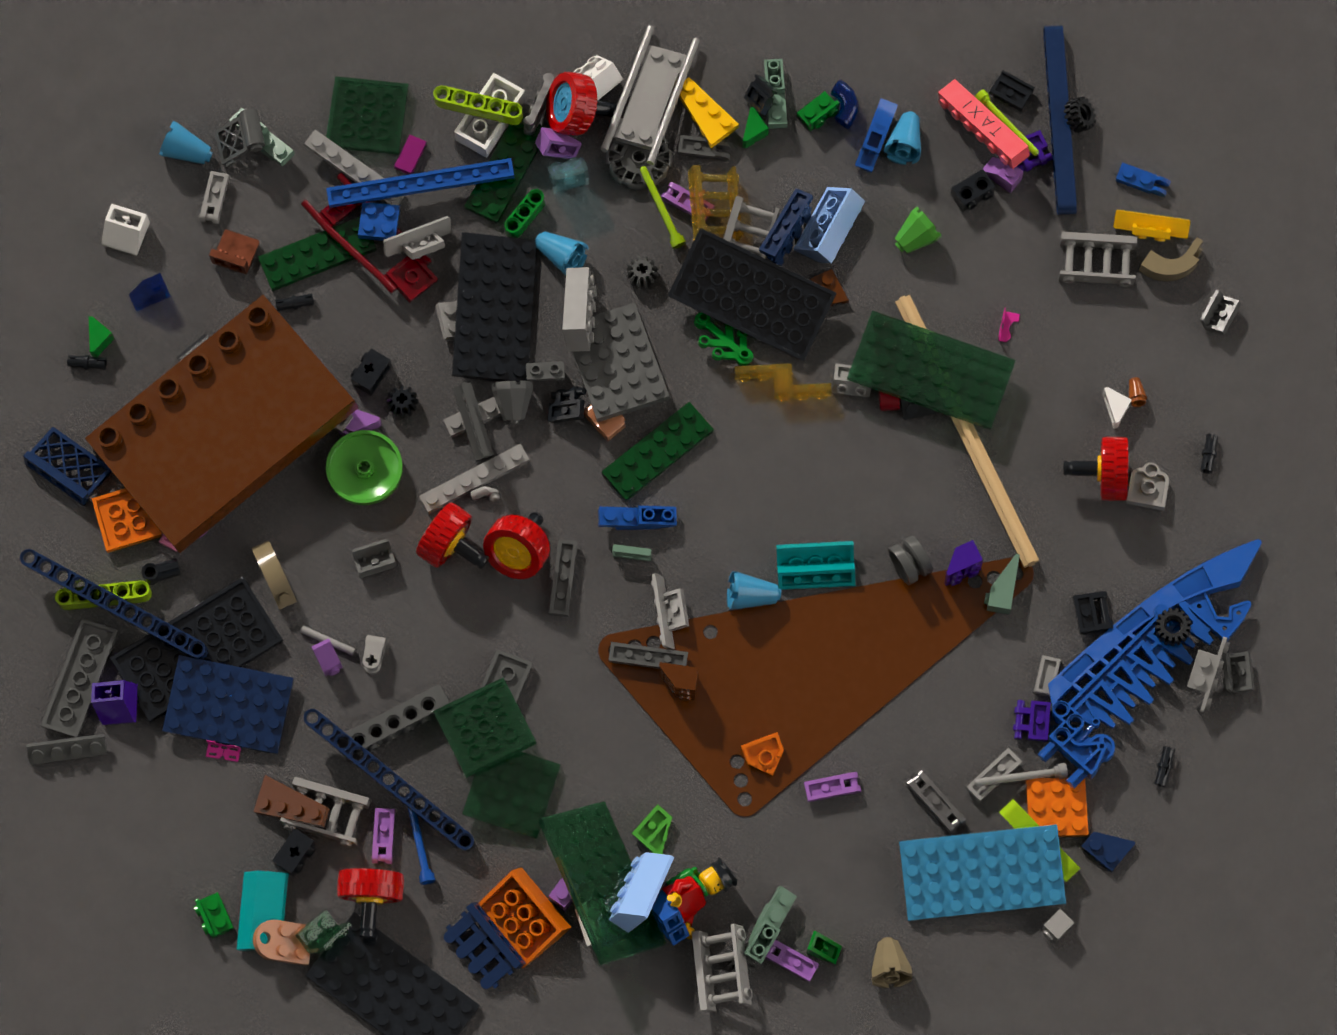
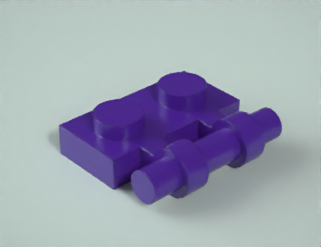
(1039, 142)
(1038, 720)

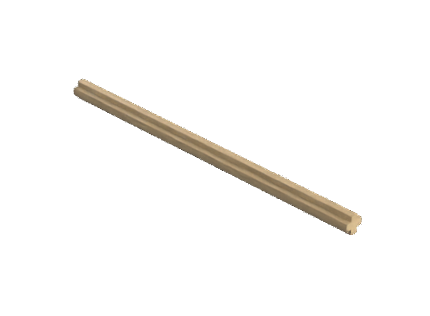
(982, 463)

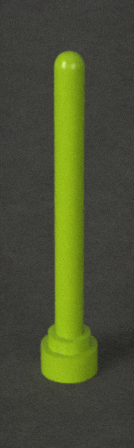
(985, 99)
(677, 239)

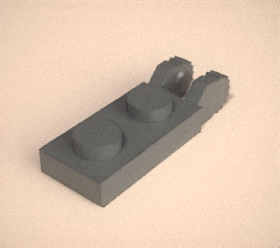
(699, 148)

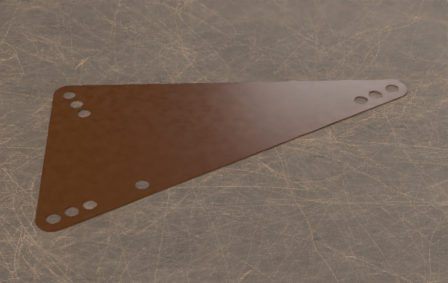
(801, 671)

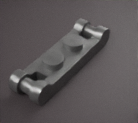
(537, 110)
(936, 801)

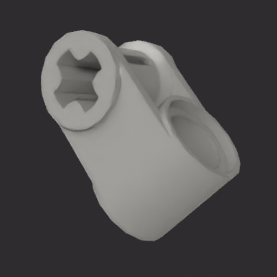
(374, 651)

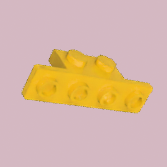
(1151, 225)

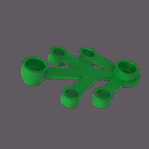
(724, 341)

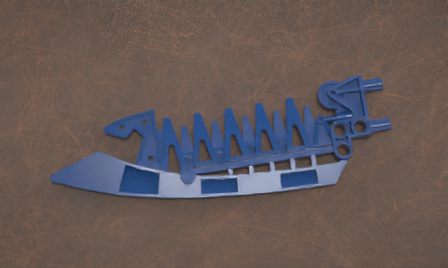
(1185, 592)

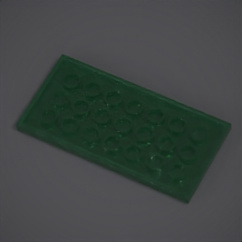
(931, 370)
(594, 871)

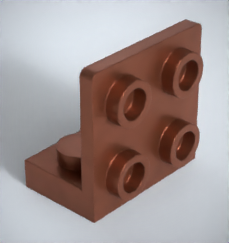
(235, 252)

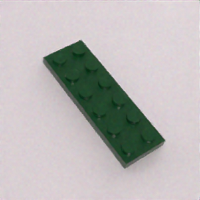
(493, 198)
(312, 255)
(657, 451)

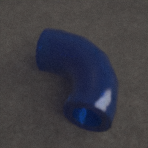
(848, 104)

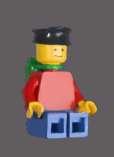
(685, 896)

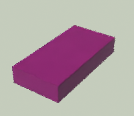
(410, 154)

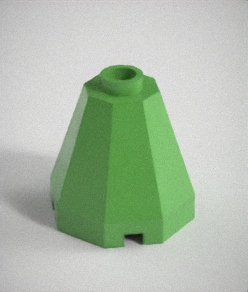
(916, 232)

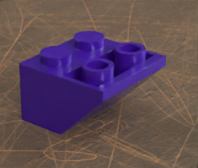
(964, 562)
(115, 702)

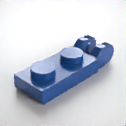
(1141, 180)

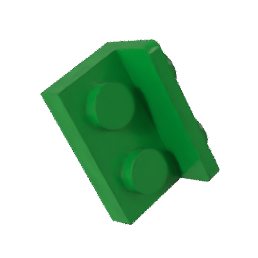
(818, 110)
(214, 915)

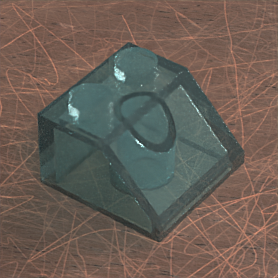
(568, 174)

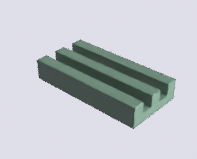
(631, 552)

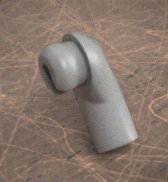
(485, 491)

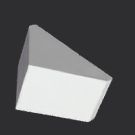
(1116, 405)

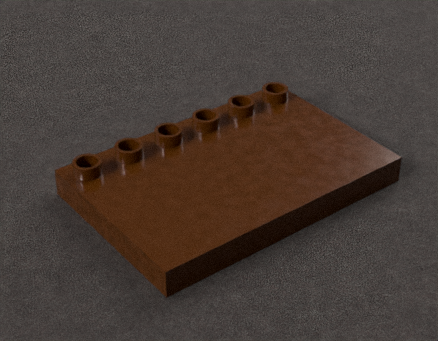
(221, 423)

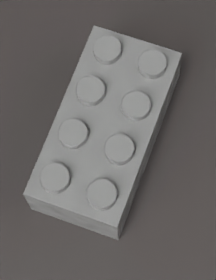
(579, 309)

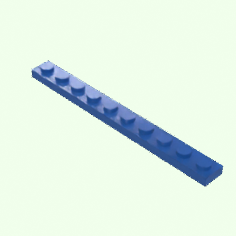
(420, 182)

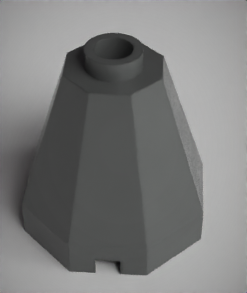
(512, 399)

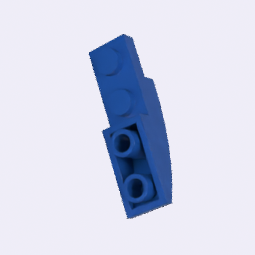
(876, 135)
(637, 518)

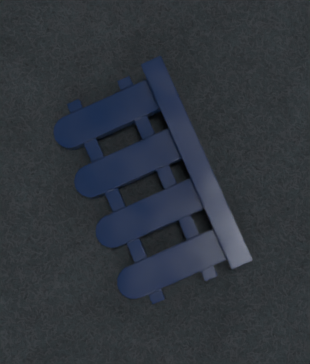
(787, 227)
(493, 950)

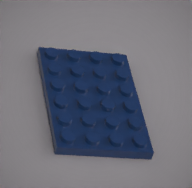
(205, 710)

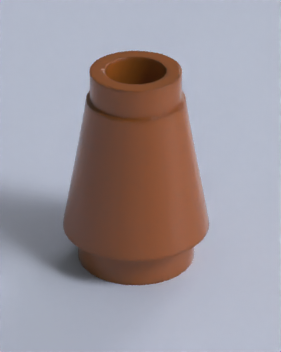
(1136, 392)

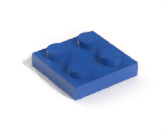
(378, 221)

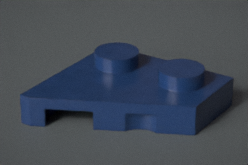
(1107, 849)

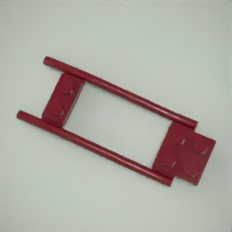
(408, 276)

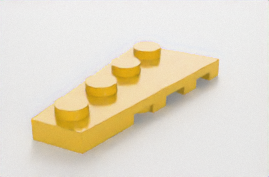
(709, 116)

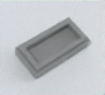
(1047, 672)

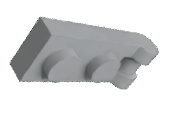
(214, 197)

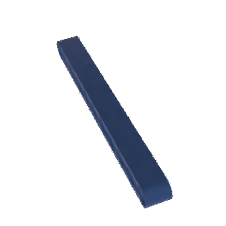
(1060, 132)
(104, 602)
(381, 773)

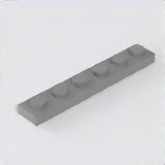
(344, 162)
(474, 478)

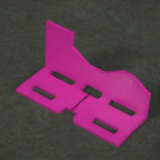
(1007, 321)
(219, 751)

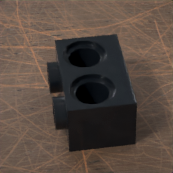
(969, 187)

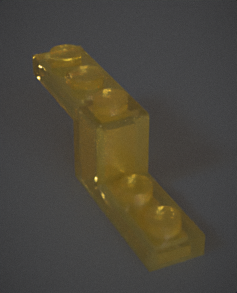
(782, 381)

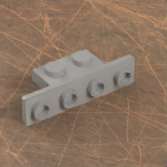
(419, 240)
(670, 609)
(1205, 672)

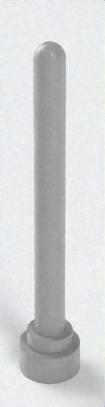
(1059, 771)

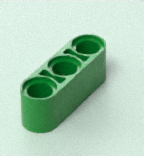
(525, 205)

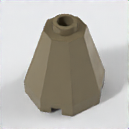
(890, 965)

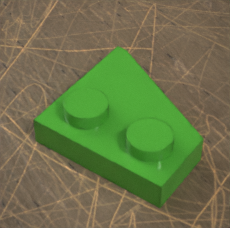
(654, 830)

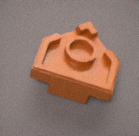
(764, 753)

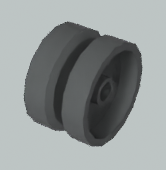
(910, 560)

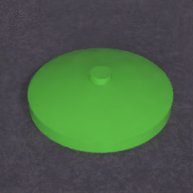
(364, 467)

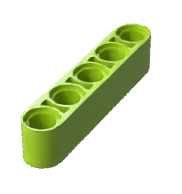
(485, 111)
(132, 595)
(1020, 819)

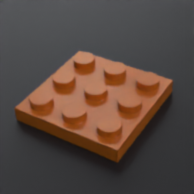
(123, 521)
(1055, 802)

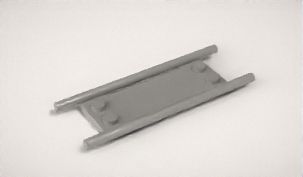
(651, 98)

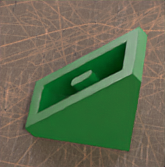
(755, 129)
(99, 337)
(823, 948)

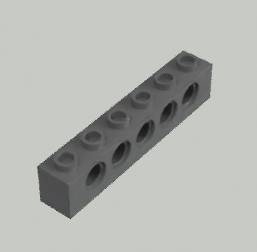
(381, 722)

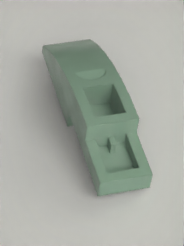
(775, 77)
(274, 147)
(768, 924)

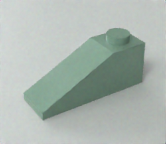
(1002, 591)

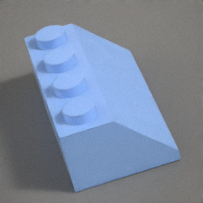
(829, 224)
(640, 890)

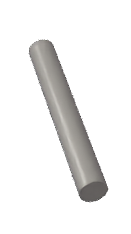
(320, 637)

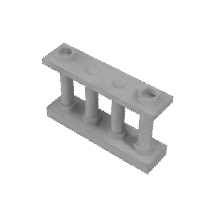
(735, 225)
(1107, 243)
(339, 798)
(704, 961)

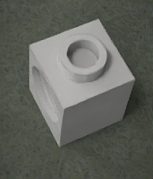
(1057, 926)

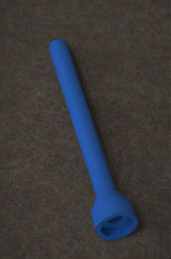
(426, 875)

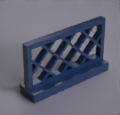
(56, 477)

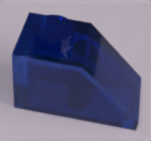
(149, 292)

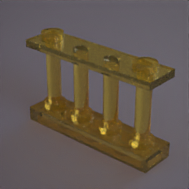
(698, 195)

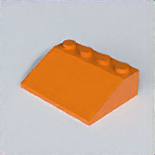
(524, 915)

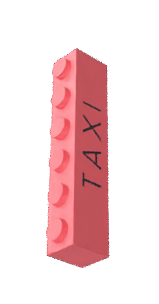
(983, 124)

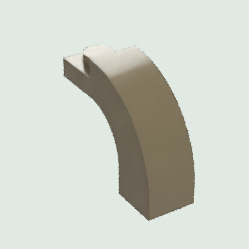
(1172, 269)
(274, 574)

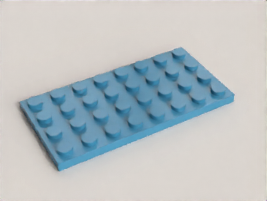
(982, 872)

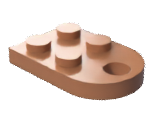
(281, 942)

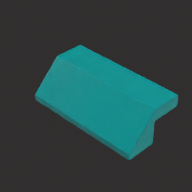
(815, 565)
(261, 901)

